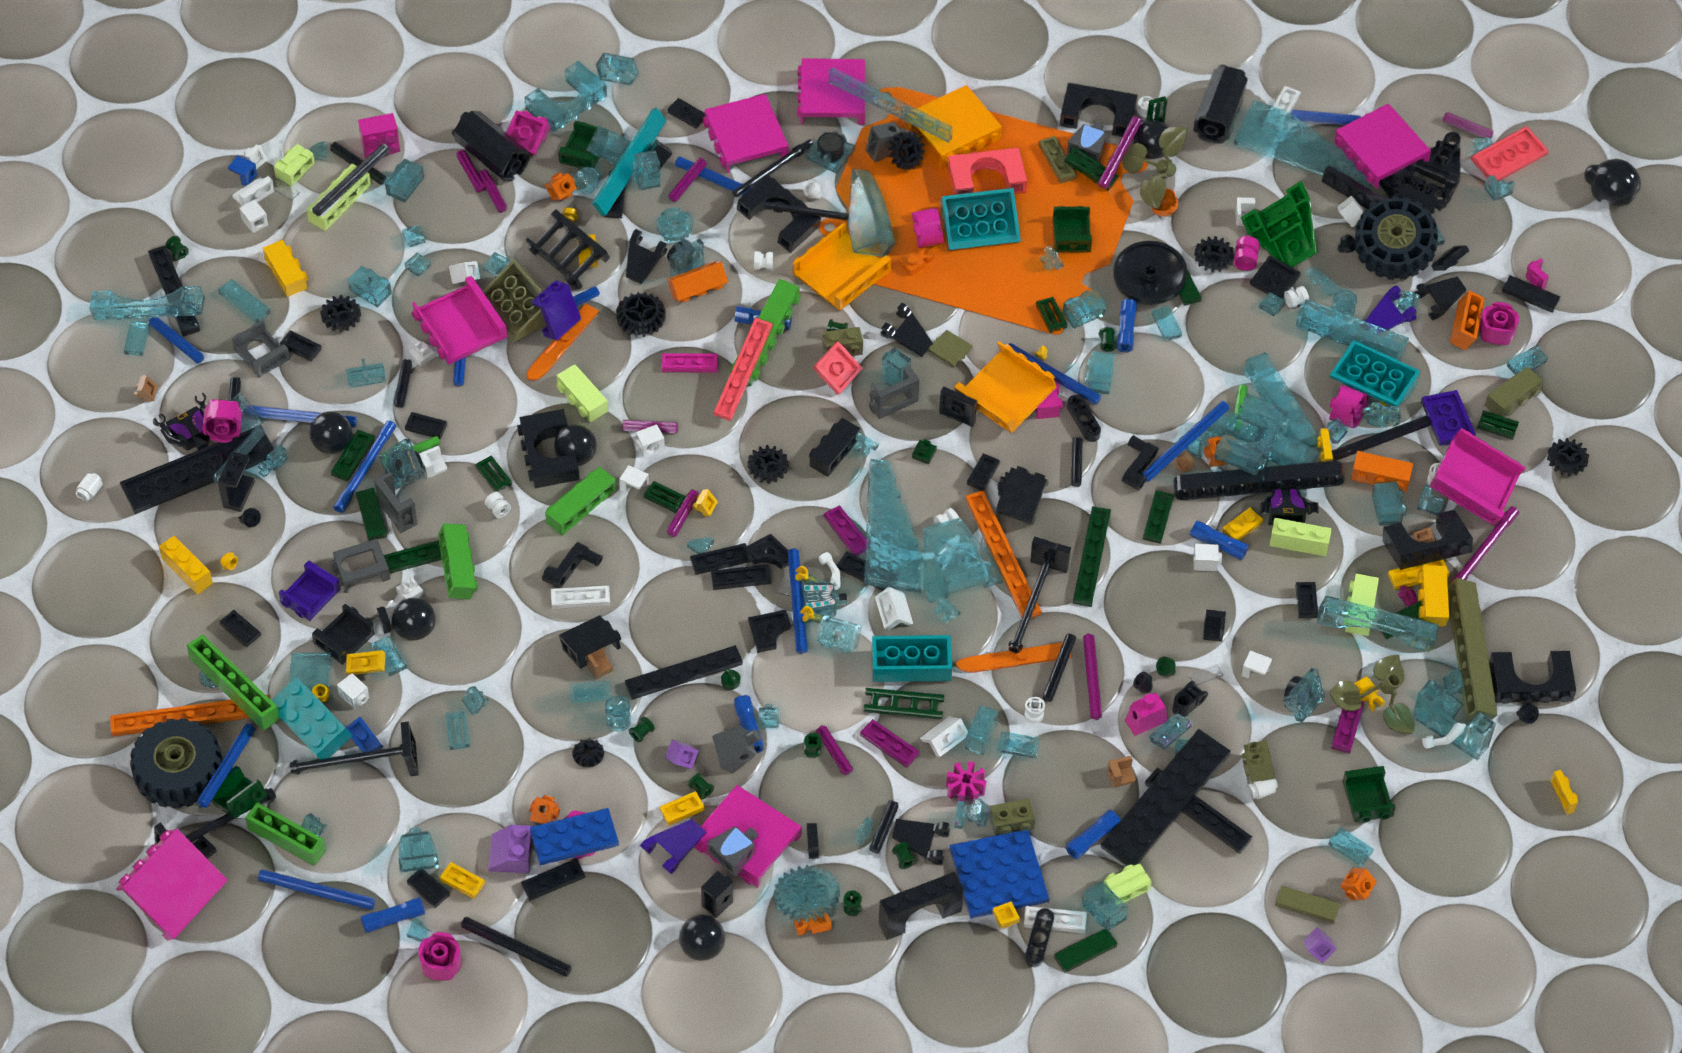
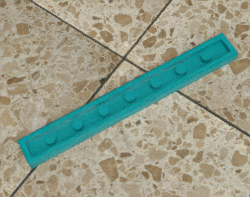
(623, 170)

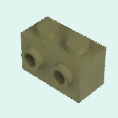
(849, 338)
(1258, 761)
(1012, 817)

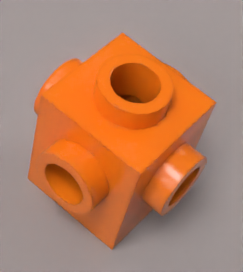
(560, 186)
(1209, 451)
(537, 810)
(1358, 884)

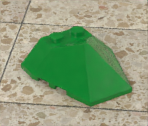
(1285, 227)

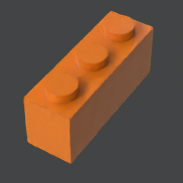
(697, 281)
(1467, 320)
(1380, 469)

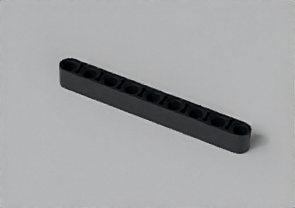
(1269, 479)

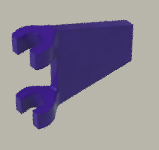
(1386, 313)
(676, 841)

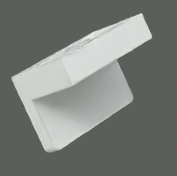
(254, 191)
(893, 608)
(945, 735)

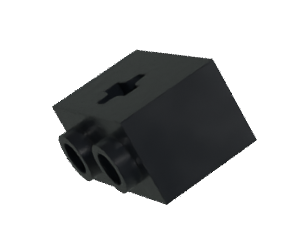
(717, 894)

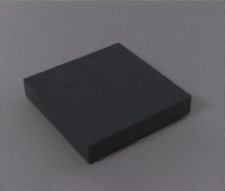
(1275, 277)
(958, 406)

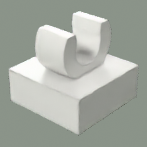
(255, 155)
(421, 353)
(409, 589)

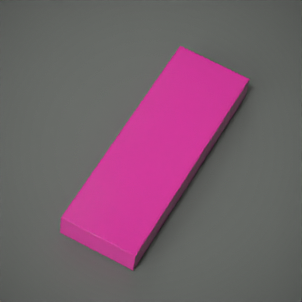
(689, 362)

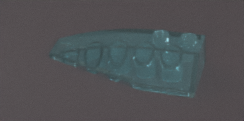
(868, 217)

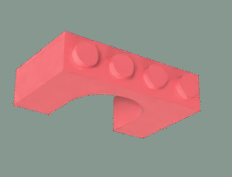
(1006, 162)

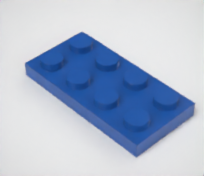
(574, 836)

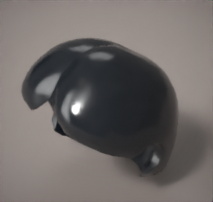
(1613, 181)

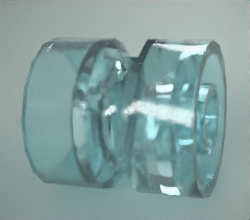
(1344, 302)
(618, 713)

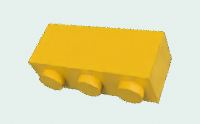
(285, 267)
(185, 565)
(1433, 594)

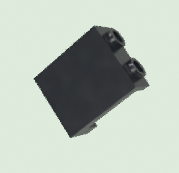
(232, 484)
(1022, 495)
(344, 634)
(588, 638)

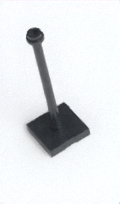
(1048, 556)
(407, 750)
(159, 829)

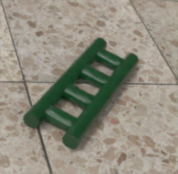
(895, 710)

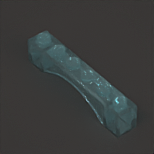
(182, 302)
(1412, 631)

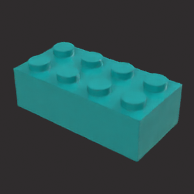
(911, 658)
(310, 719)

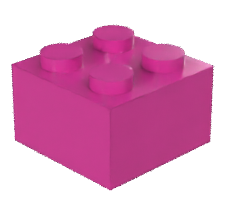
(377, 131)

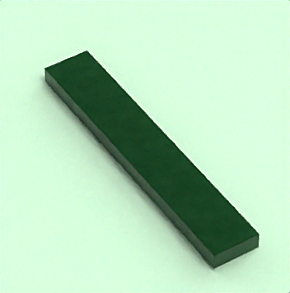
(1091, 556)

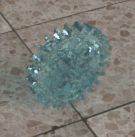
(807, 893)

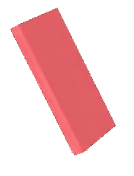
(1510, 154)

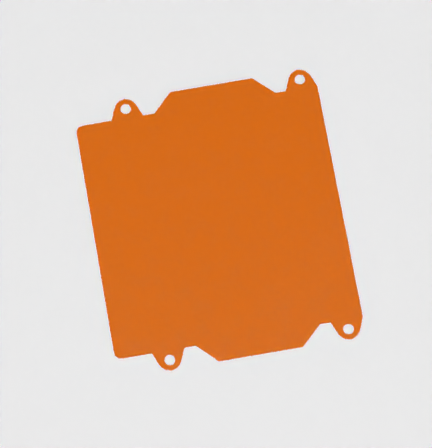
(994, 278)

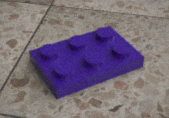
(1446, 415)

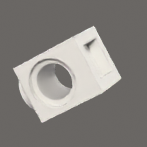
(649, 440)
(353, 691)

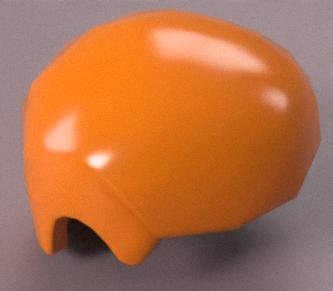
(1168, 204)

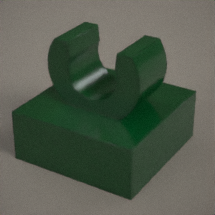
(924, 451)

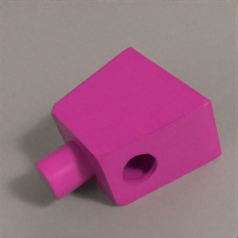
(1146, 714)

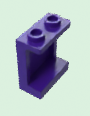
(557, 309)
(310, 591)

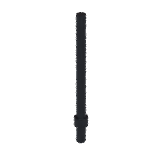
(797, 151)
(780, 207)

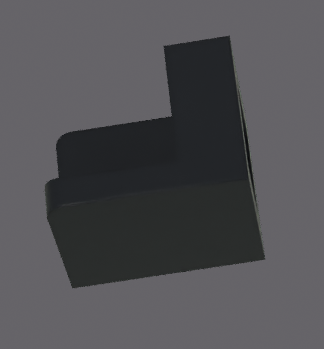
(662, 151)
(1214, 625)

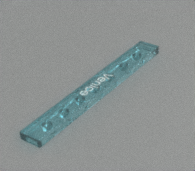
(890, 105)

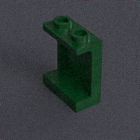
(575, 150)
(1071, 229)
(238, 793)
(1368, 794)

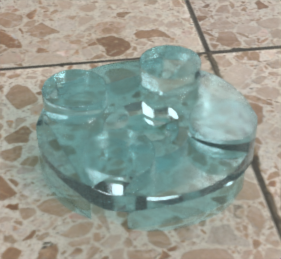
(674, 233)
(1382, 415)

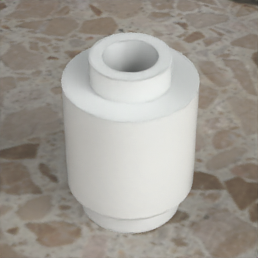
(88, 487)
(1261, 788)

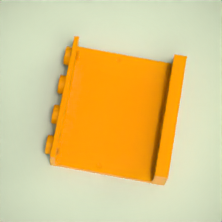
(970, 122)
(836, 271)
(1009, 388)

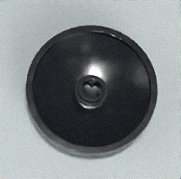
(1150, 272)

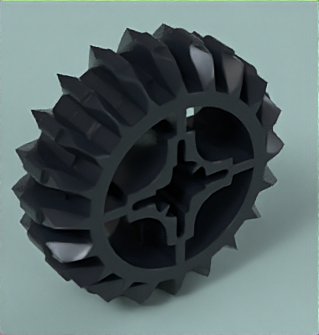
(652, 314)

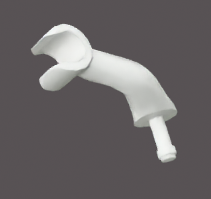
(835, 578)
(1455, 732)

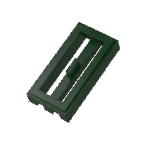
(1160, 109)
(1056, 325)
(1498, 422)
(500, 485)
(662, 499)

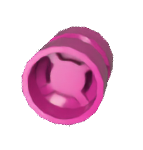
(1246, 253)

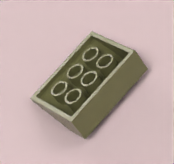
(512, 299)

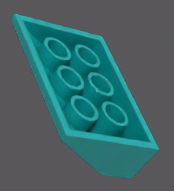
(980, 219)
(1376, 374)

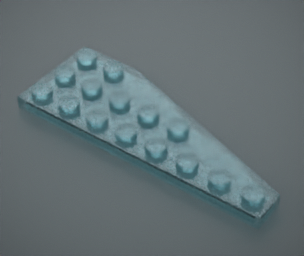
(1288, 139)
(890, 548)

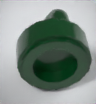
(1166, 666)
(730, 679)

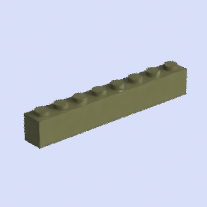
(1471, 649)

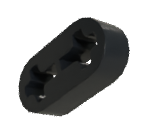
(812, 840)

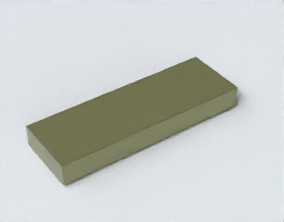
(1055, 156)
(1307, 904)

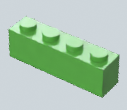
(580, 500)
(457, 561)
(285, 834)

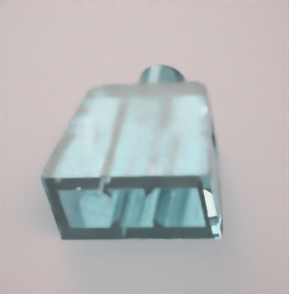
(417, 851)

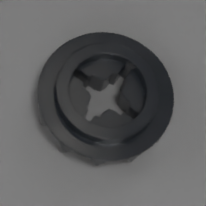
(586, 760)

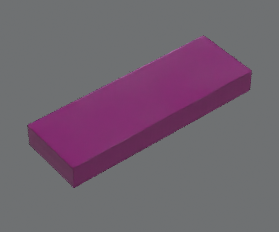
(846, 530)
(1346, 730)
(889, 743)

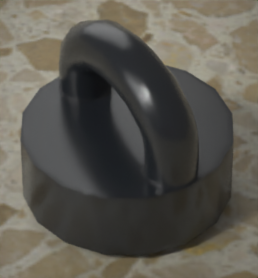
(1346, 244)
(1143, 682)
(1528, 713)

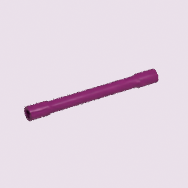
(1506, 521)

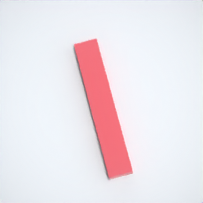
(743, 369)

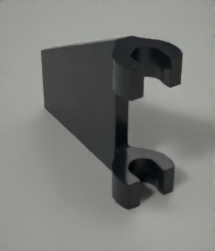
(641, 260)
(1444, 293)
(909, 333)
(920, 837)

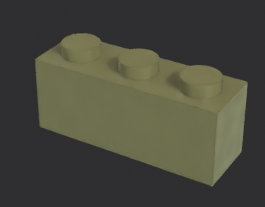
(1514, 393)

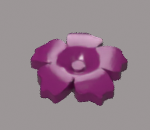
(1408, 596)

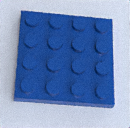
(999, 872)

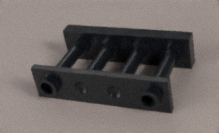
(572, 231)

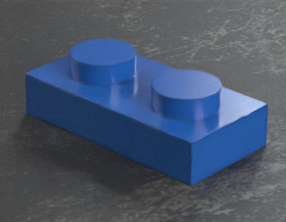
(363, 736)

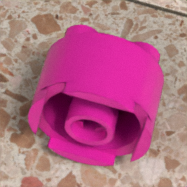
(927, 227)
(1498, 323)
(1348, 406)
(222, 420)
(440, 956)

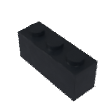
(834, 447)

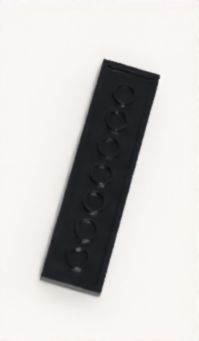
(187, 473)
(1165, 799)

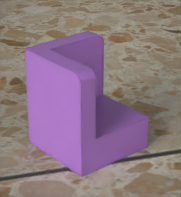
(681, 754)
(1319, 945)

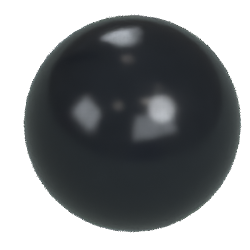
(1149, 136)
(330, 432)
(576, 441)
(413, 618)
(702, 937)

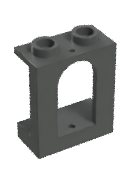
(269, 361)
(908, 386)
(347, 578)

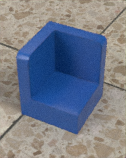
(244, 168)

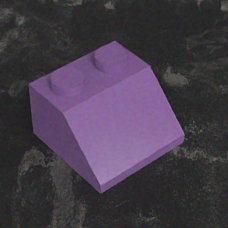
(511, 850)

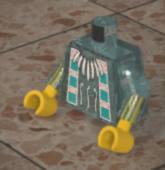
(818, 597)

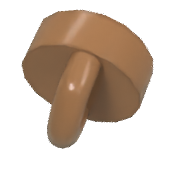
(1184, 462)

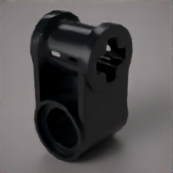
(1190, 697)

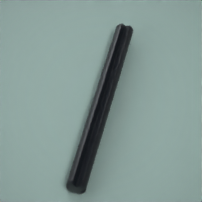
(350, 180)
(1381, 438)
(516, 946)

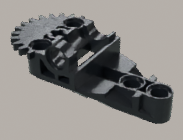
(1439, 169)

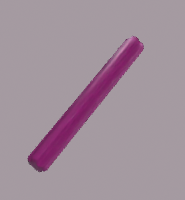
(1119, 152)
(1092, 676)

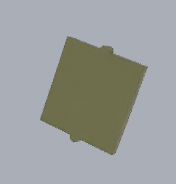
(950, 348)

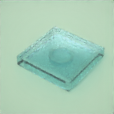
(311, 668)

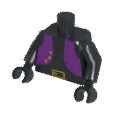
(185, 428)
(1287, 506)

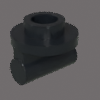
(250, 517)

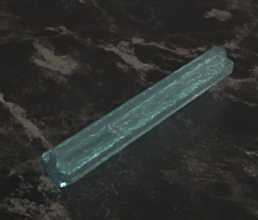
(244, 448)

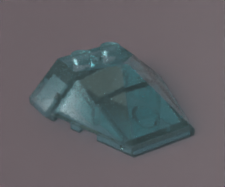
(955, 560)

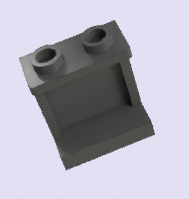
(401, 514)

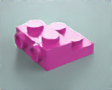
(528, 130)

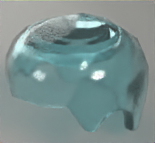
(587, 180)

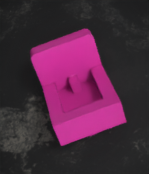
(1536, 275)

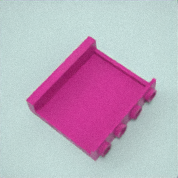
(823, 99)
(744, 131)
(1380, 144)
(460, 322)
(1477, 476)
(745, 811)
(172, 883)

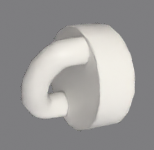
(812, 190)

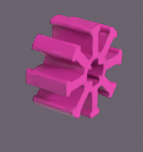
(966, 782)

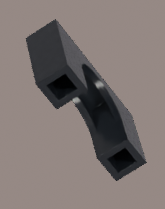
(1081, 96)
(770, 190)
(545, 470)
(1410, 553)
(1511, 688)
(895, 910)

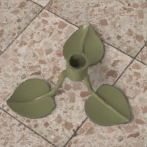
(1154, 189)
(1390, 672)

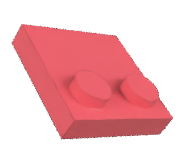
(837, 367)

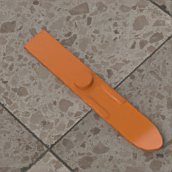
(557, 348)
(1008, 659)

